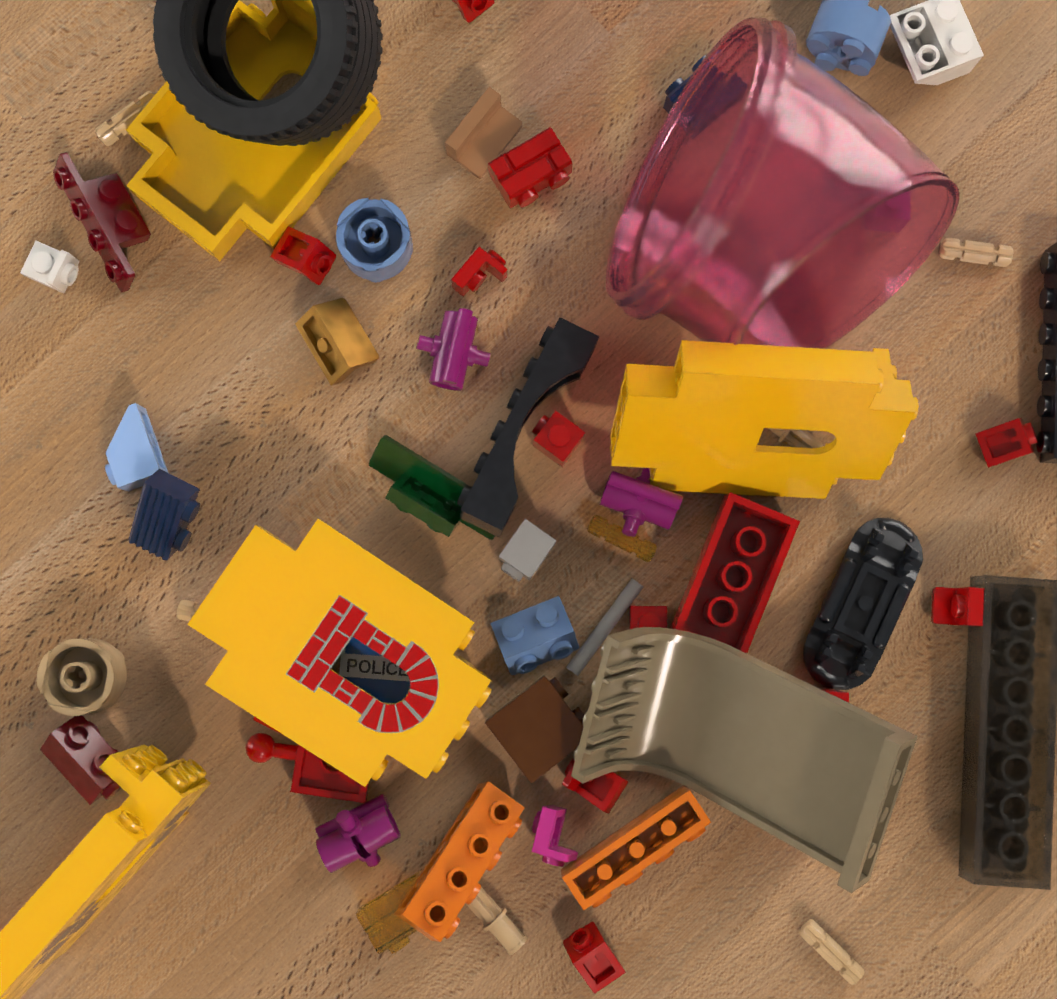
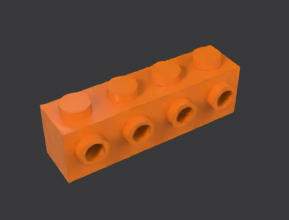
(634, 847)
(460, 862)

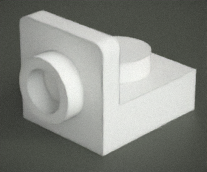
(51, 267)

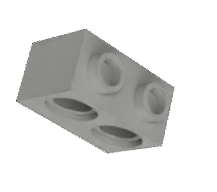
(526, 551)

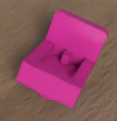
(548, 829)

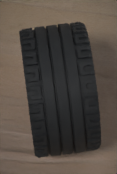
(196, 65)

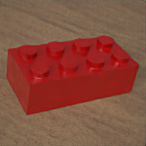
(735, 572)

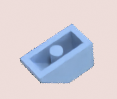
(133, 451)

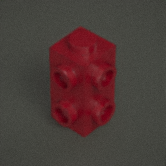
(78, 753)

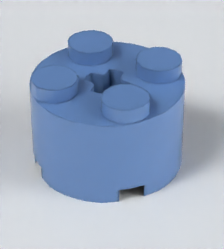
(848, 35)
(376, 219)

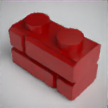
(531, 169)

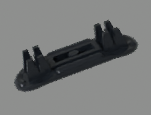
(863, 604)

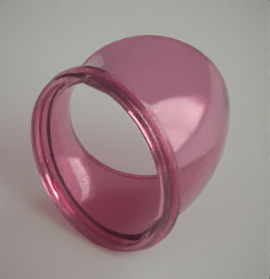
(774, 202)

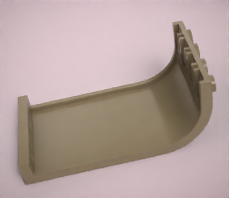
(748, 741)

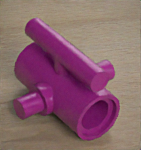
(453, 349)
(640, 501)
(357, 834)

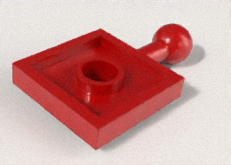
(310, 772)

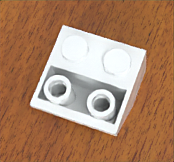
(936, 41)

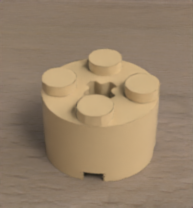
(71, 695)

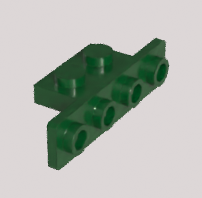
(421, 487)

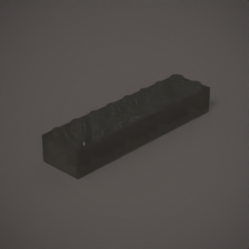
(1010, 735)

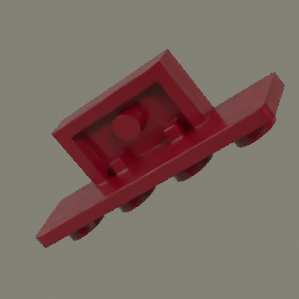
(107, 216)

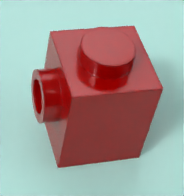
(557, 437)

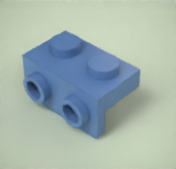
(535, 636)

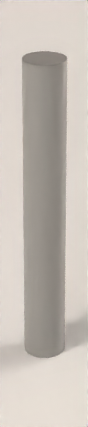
(604, 627)

